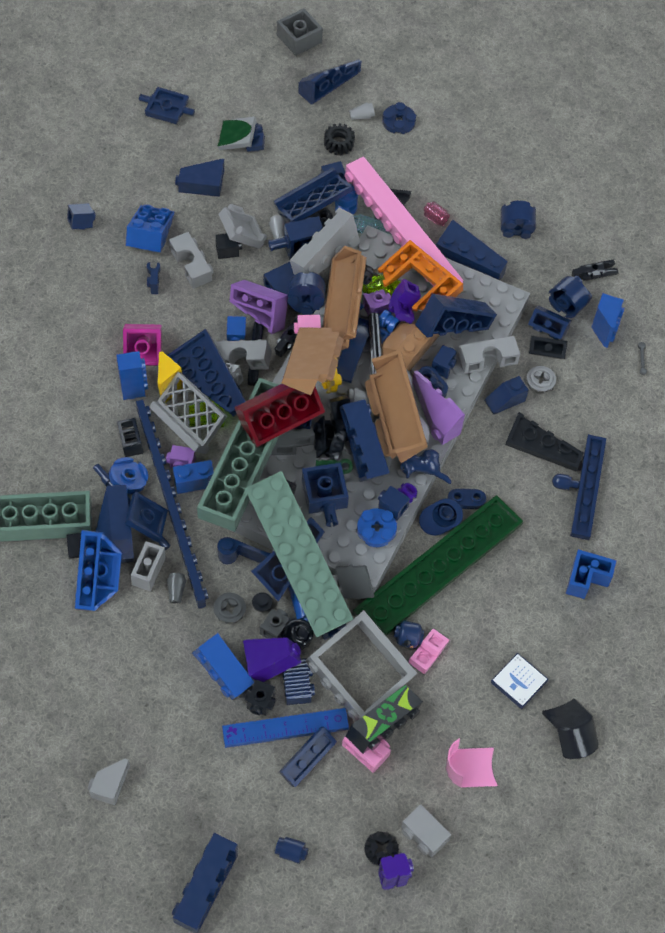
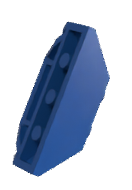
(97, 570)

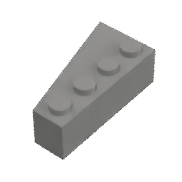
(324, 245)

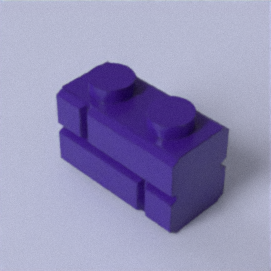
(395, 871)

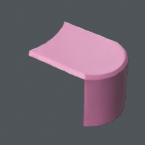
(470, 766)

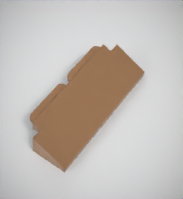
(345, 293)
(312, 358)
(393, 400)

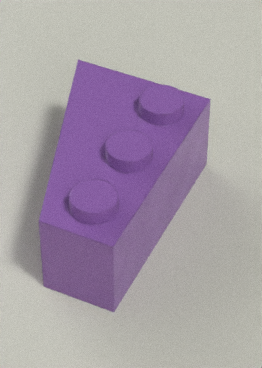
(261, 303)

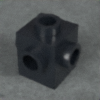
(260, 698)

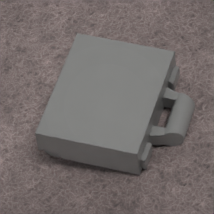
(241, 226)

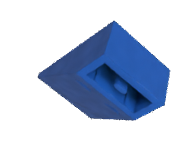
(149, 228)

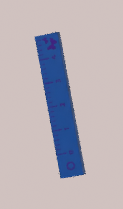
(284, 727)

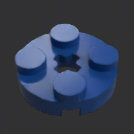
(127, 465)
(381, 517)

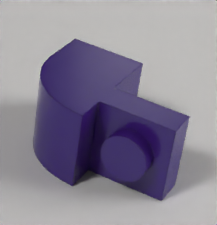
(403, 299)

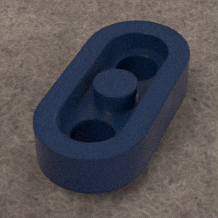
(435, 379)
(467, 498)

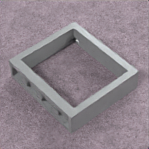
(384, 646)

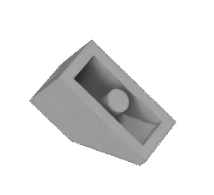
(109, 782)

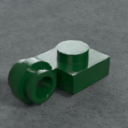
(326, 462)

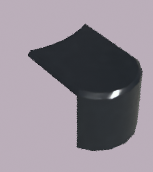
(574, 728)

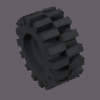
(339, 131)

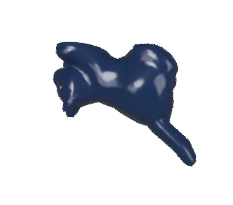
(425, 463)

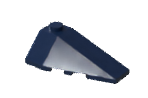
(325, 81)

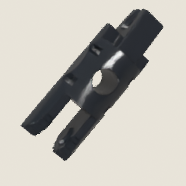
(595, 270)
(286, 341)

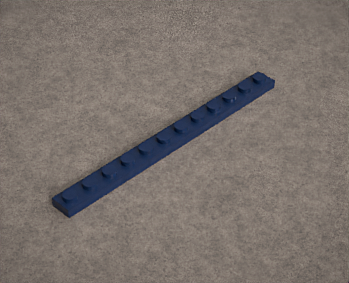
(173, 508)

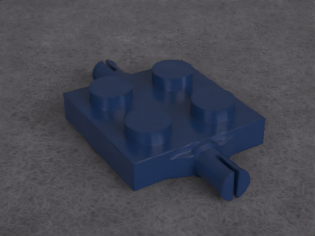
(166, 105)

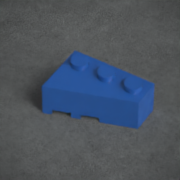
(132, 375)
(223, 667)

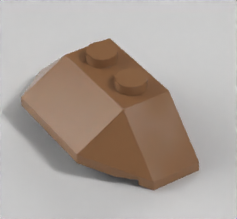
(410, 342)

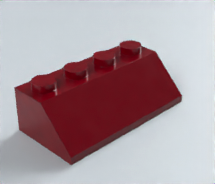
(277, 412)

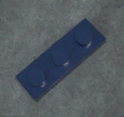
(307, 756)

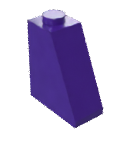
(270, 657)

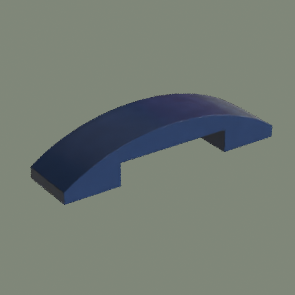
(350, 356)

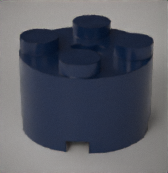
(518, 219)
(306, 292)
(569, 296)

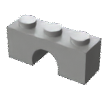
(186, 248)
(502, 349)
(256, 352)

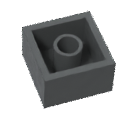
(299, 31)

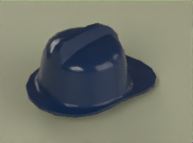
(440, 517)

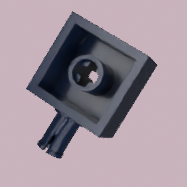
(296, 235)
(325, 490)

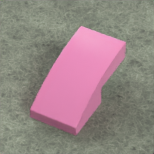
(428, 651)

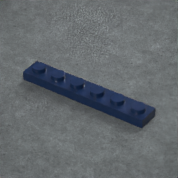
(588, 487)

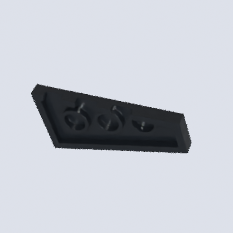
(543, 444)

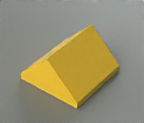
(166, 371)

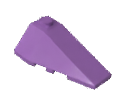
(442, 414)

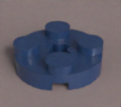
(399, 110)

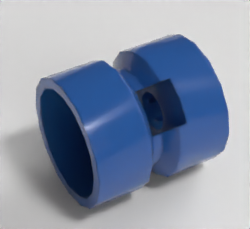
(348, 202)

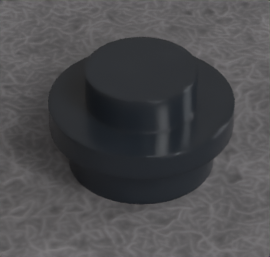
(262, 602)

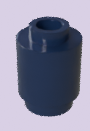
(291, 849)

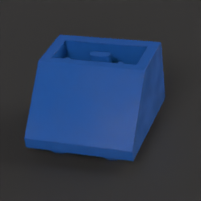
(607, 318)

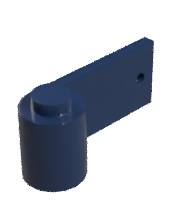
(230, 549)

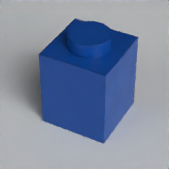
(236, 328)

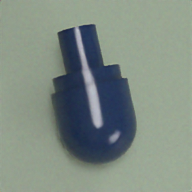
(564, 482)

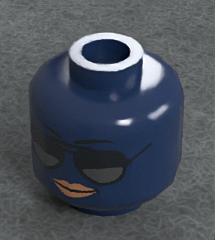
(409, 634)

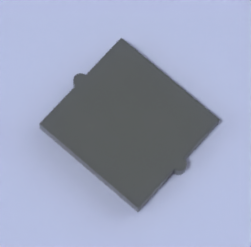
(354, 581)

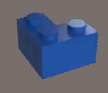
(589, 569)

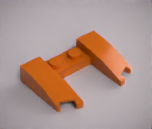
(414, 257)

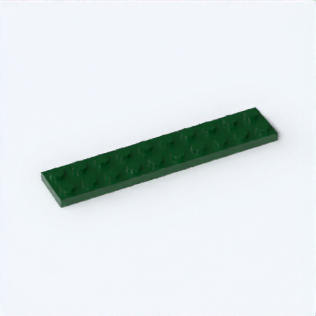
(440, 565)

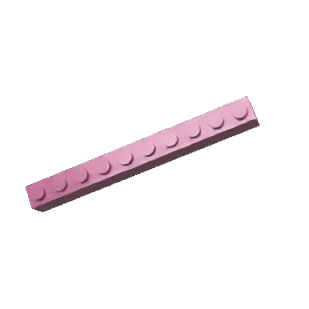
(391, 211)

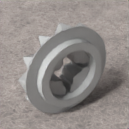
(535, 373)

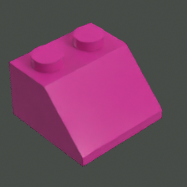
(145, 339)

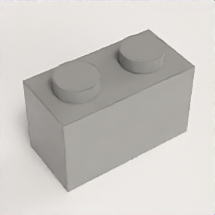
(148, 566)
(425, 831)

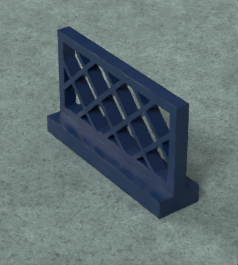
(313, 189)

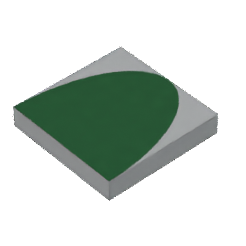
(237, 133)

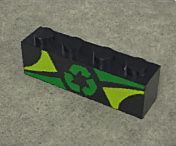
(384, 719)

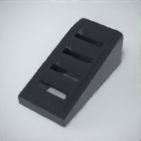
(133, 447)

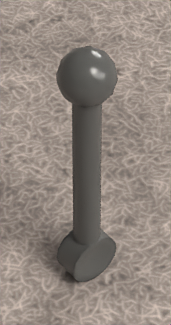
(641, 346)

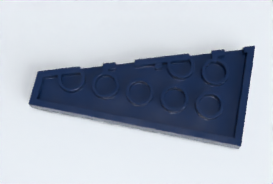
(208, 371)

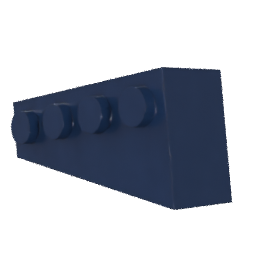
(469, 251)
(454, 315)
(363, 440)
(271, 572)
(206, 883)

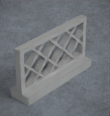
(180, 426)

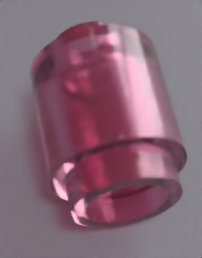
(436, 213)

